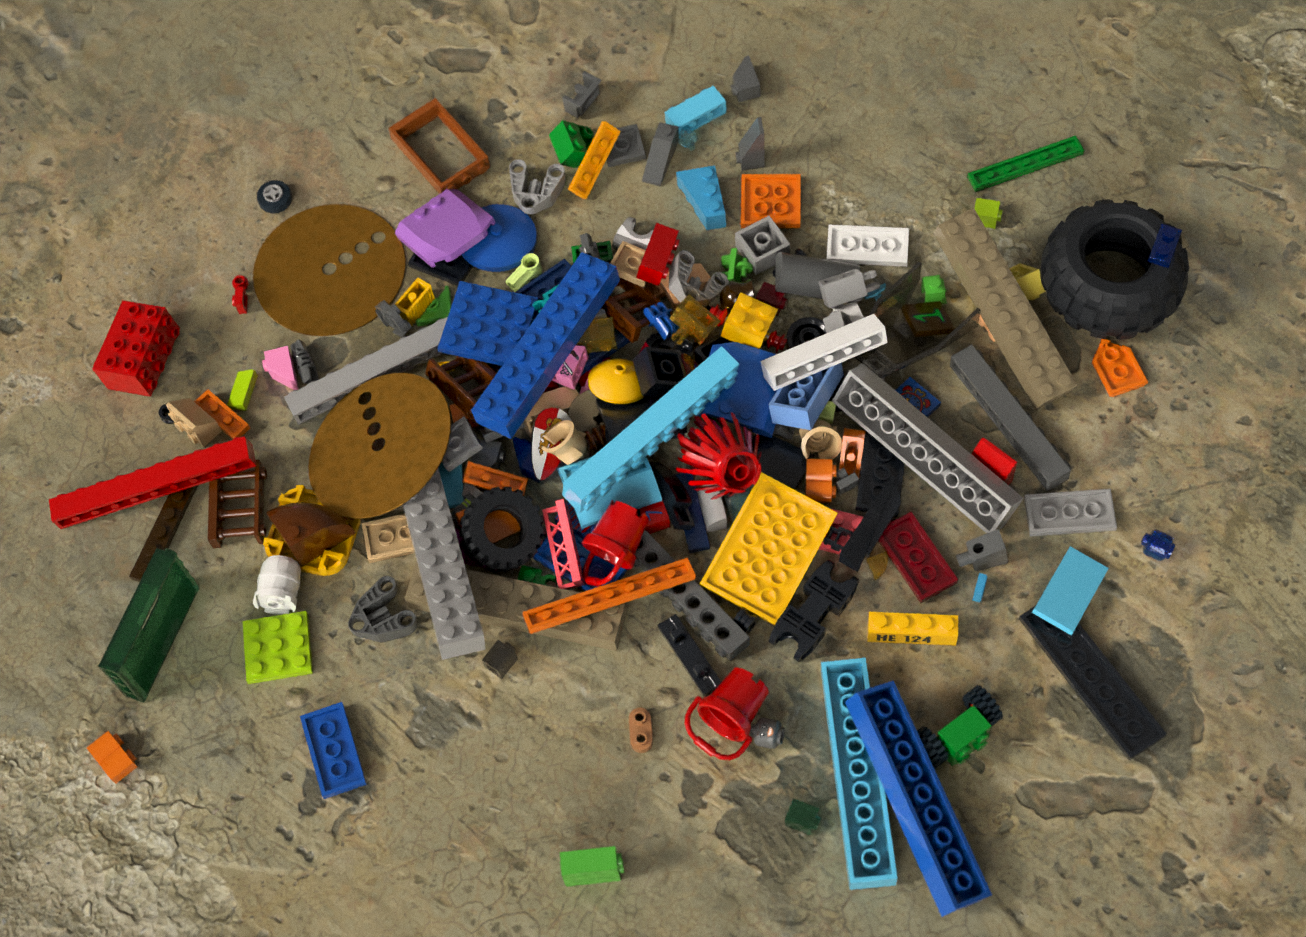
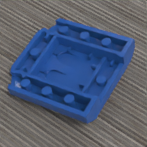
(748, 395)

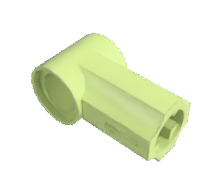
(524, 273)

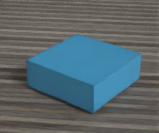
(980, 586)

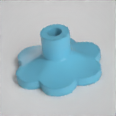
(876, 293)

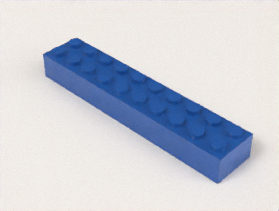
(545, 345)
(918, 798)

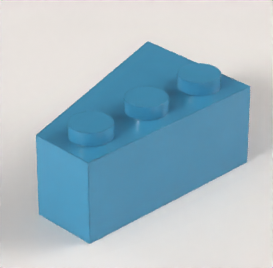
(704, 195)

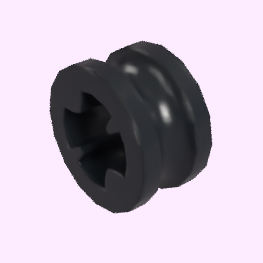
(165, 418)

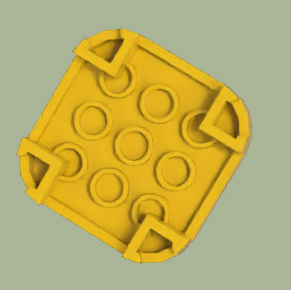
(330, 561)

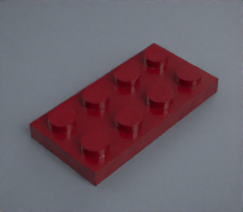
(917, 558)

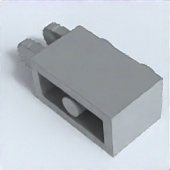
(846, 287)

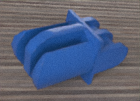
(659, 317)

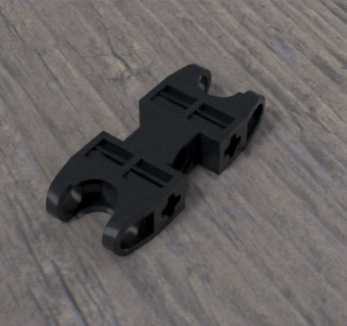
(804, 624)

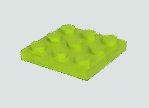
(277, 647)

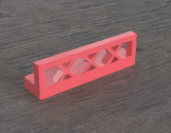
(568, 542)

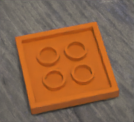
(771, 196)

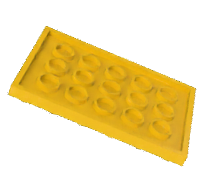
(768, 549)

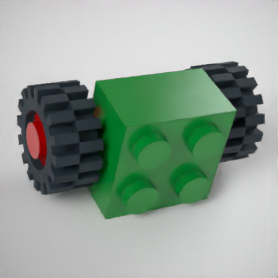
(965, 732)

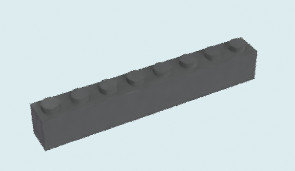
(1010, 417)

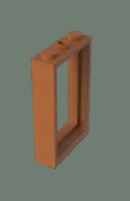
(422, 117)

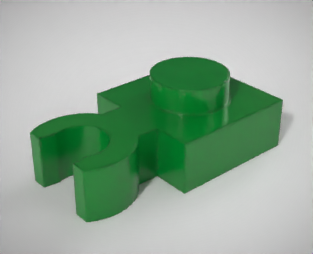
(534, 576)

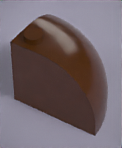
(309, 529)

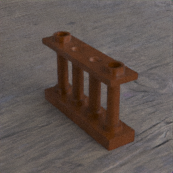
(623, 317)
(451, 387)
(217, 514)

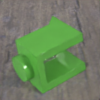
(933, 289)

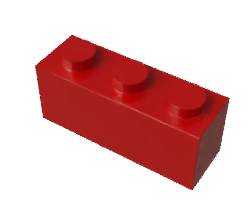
(658, 254)

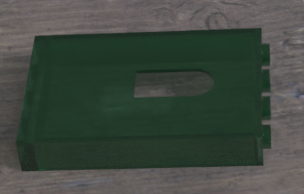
(139, 653)

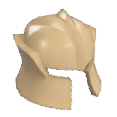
(821, 438)
(572, 446)

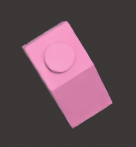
(281, 366)

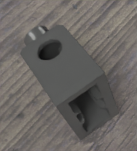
(984, 552)

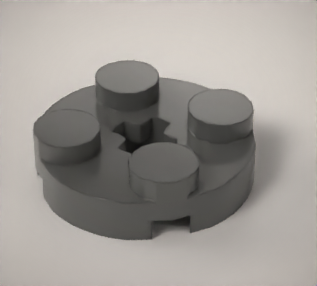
(390, 317)

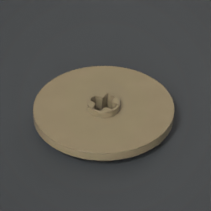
(583, 410)

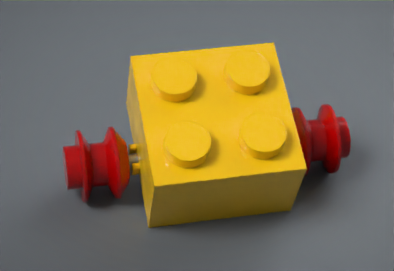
(749, 323)

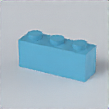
(697, 110)

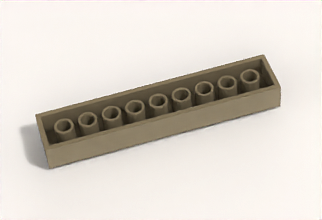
(1005, 308)
(504, 599)

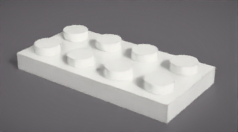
(868, 245)

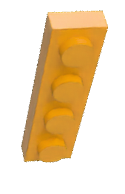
(594, 160)

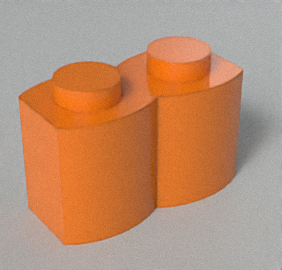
(819, 480)
(112, 757)

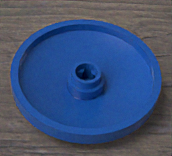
(506, 241)

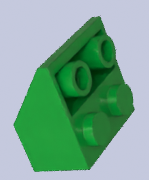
(571, 142)

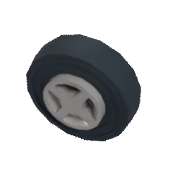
(267, 196)

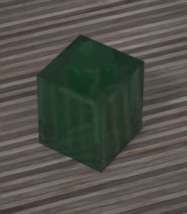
(802, 817)

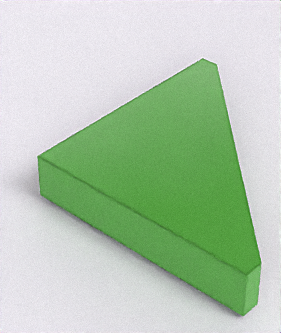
(437, 309)

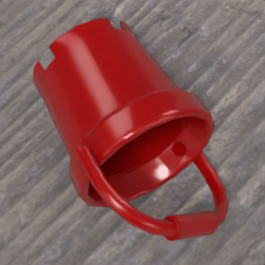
(614, 540)
(729, 711)

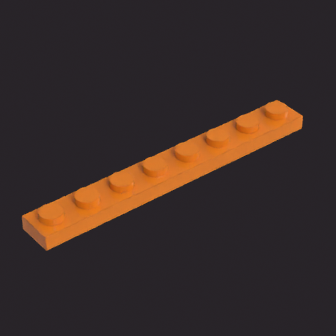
(608, 595)

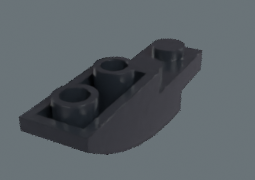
(674, 496)

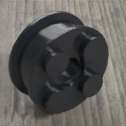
(803, 330)

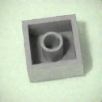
(761, 244)

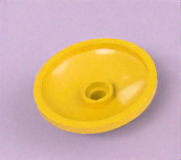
(615, 381)

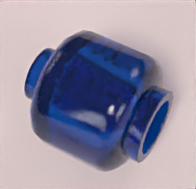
(1157, 545)

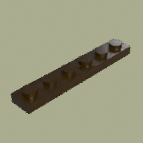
(163, 529)

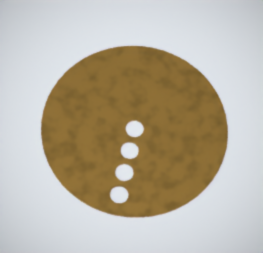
(305, 299)
(369, 482)

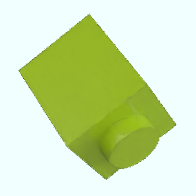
(988, 212)

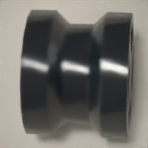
(745, 620)

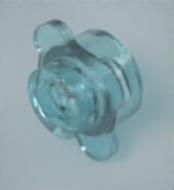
(688, 139)

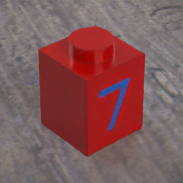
(657, 517)

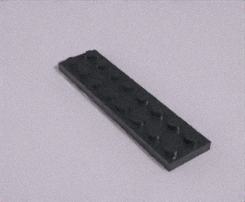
(1097, 685)

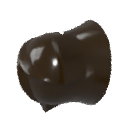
(731, 292)

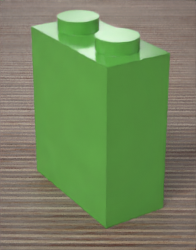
(591, 866)

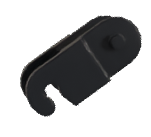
(840, 531)

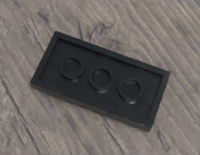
(876, 469)

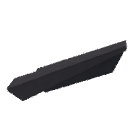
(871, 527)

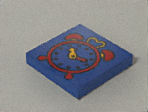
(918, 397)

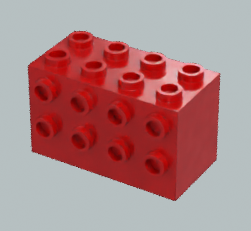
(136, 348)

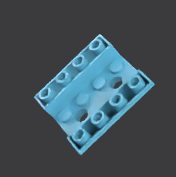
(636, 490)

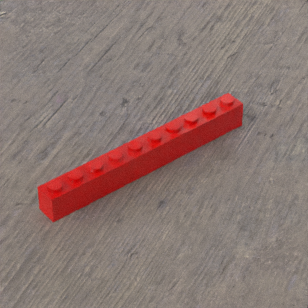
(152, 482)

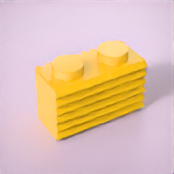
(415, 300)

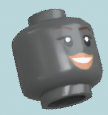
(767, 733)

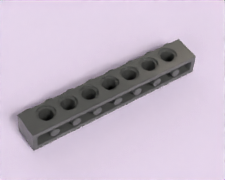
(708, 608)

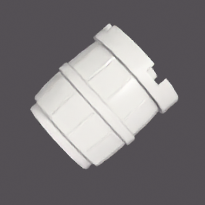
(278, 585)

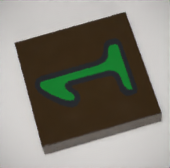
(927, 319)

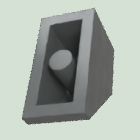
(745, 81)

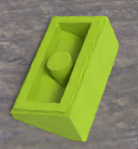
(242, 390)

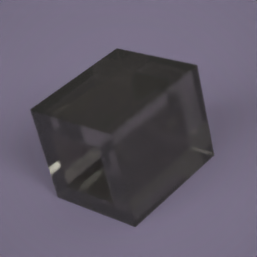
(500, 658)

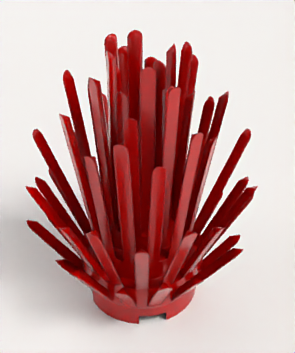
(727, 463)

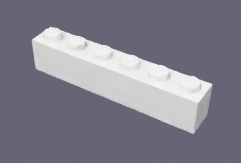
(824, 352)

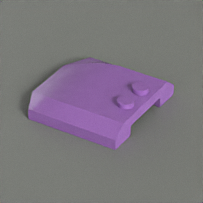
(444, 227)

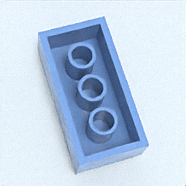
(805, 399)

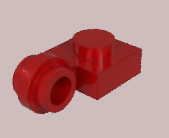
(240, 299)

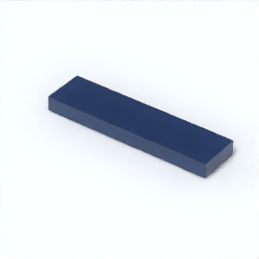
(696, 537)

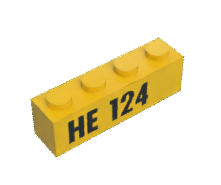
(912, 628)

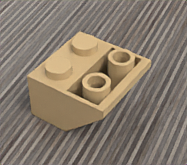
(194, 420)

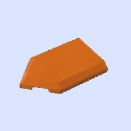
(1118, 368)

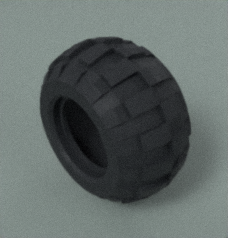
(1106, 305)

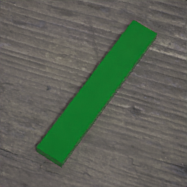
(1025, 163)

